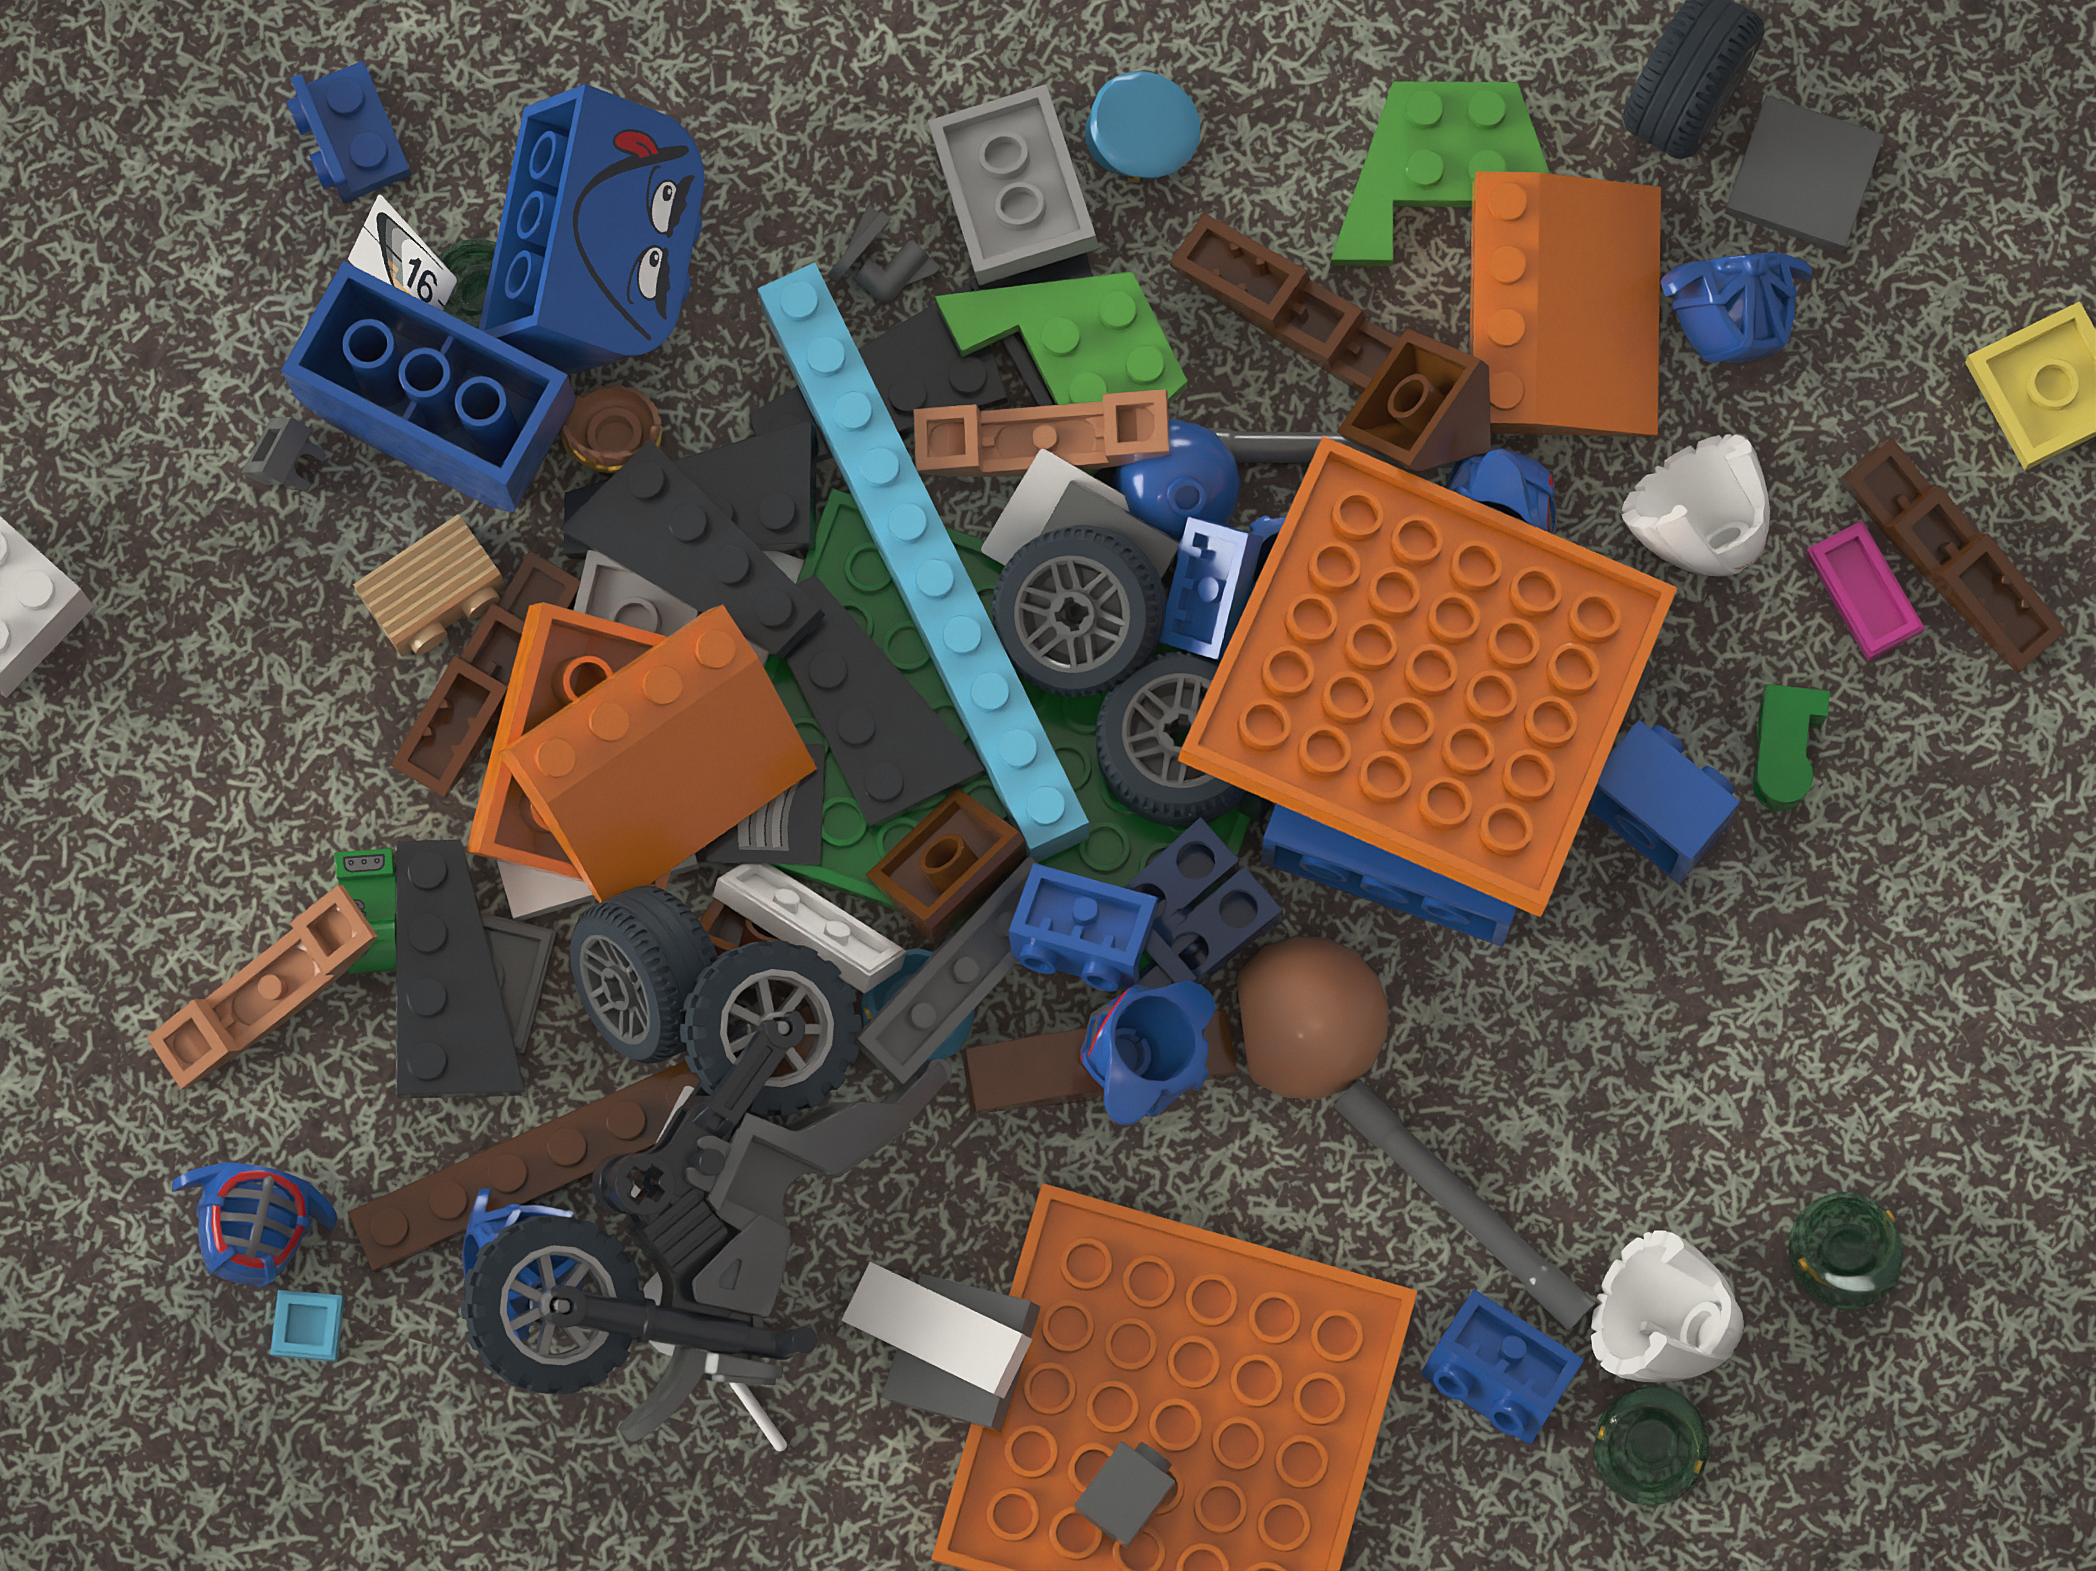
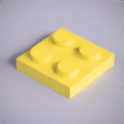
(2042, 384)

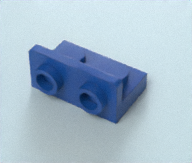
(351, 131)
(1209, 586)
(1081, 928)
(1501, 1367)

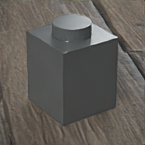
(1126, 1492)

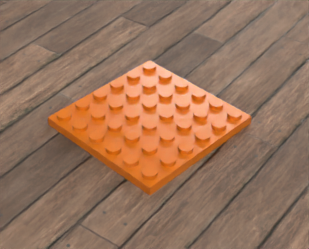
(1429, 676)
(1214, 1353)

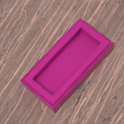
(1865, 590)

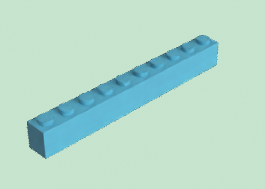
(923, 563)

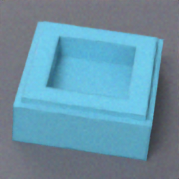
(307, 1325)

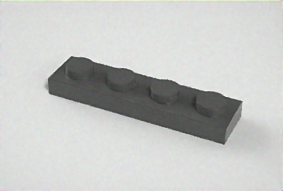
(946, 984)

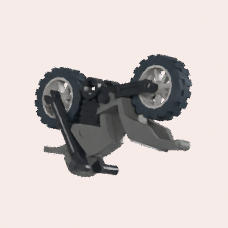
(705, 1199)

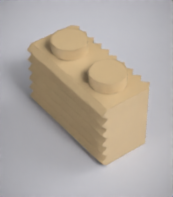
(431, 587)

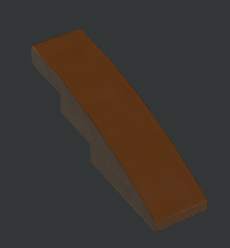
(1283, 302)
(1952, 555)
(474, 686)
(1049, 1069)

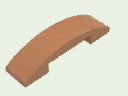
(1006, 441)
(266, 991)

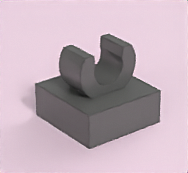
(278, 451)

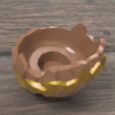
(610, 427)

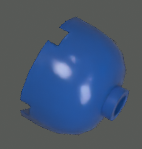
(1192, 481)

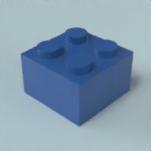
(1662, 800)

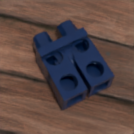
(1200, 940)

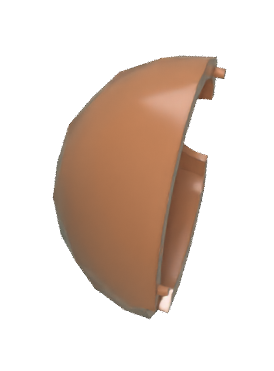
(1310, 1016)

